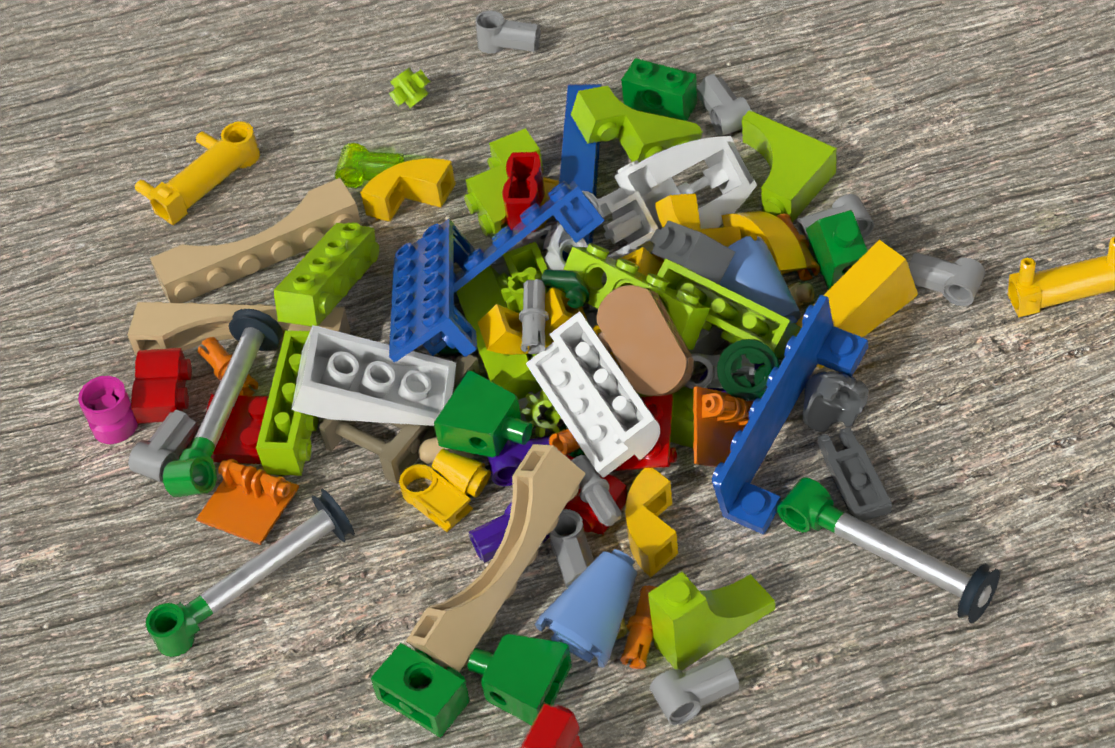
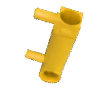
(224, 156)
(1061, 284)

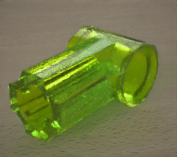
(359, 164)

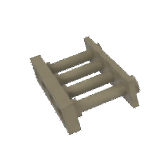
(403, 449)

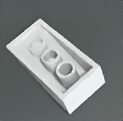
(359, 382)

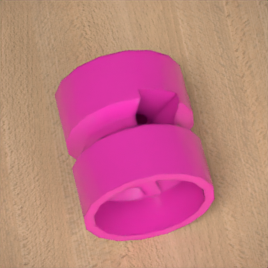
(107, 409)

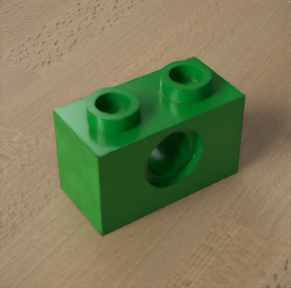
(659, 90)
(430, 707)

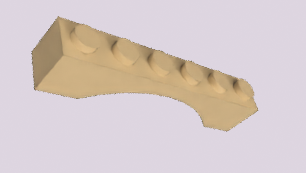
(196, 270)
(189, 324)
(540, 493)

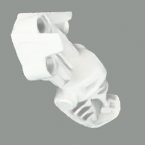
(650, 181)

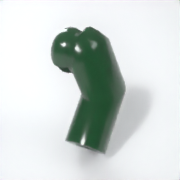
(571, 283)

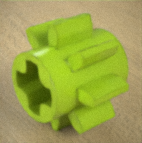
(409, 87)
(514, 294)
(532, 412)

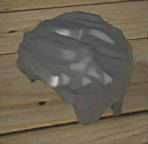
(833, 399)

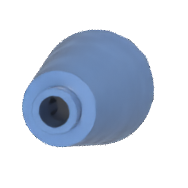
(758, 278)
(592, 607)

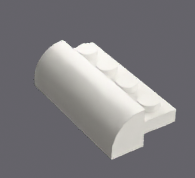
(594, 396)

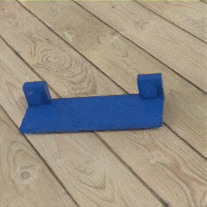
(565, 203)
(425, 293)
(815, 344)

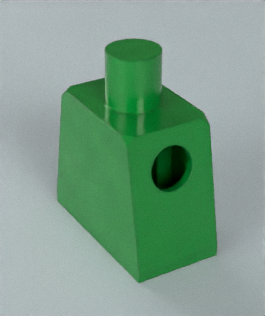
(836, 244)
(481, 418)
(522, 674)

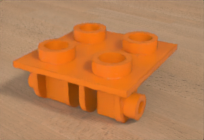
(715, 424)
(247, 501)

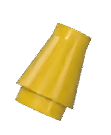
(462, 472)

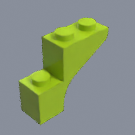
(642, 134)
(486, 188)

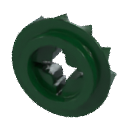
(730, 361)

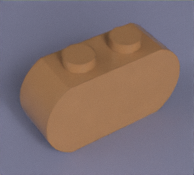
(644, 341)

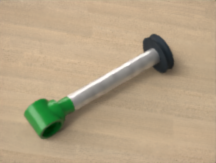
(195, 469)
(811, 506)
(186, 618)

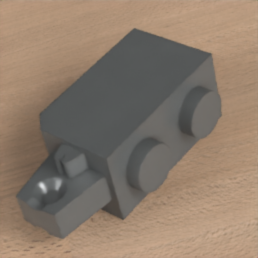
(692, 251)

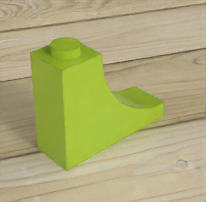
(796, 161)
(695, 621)

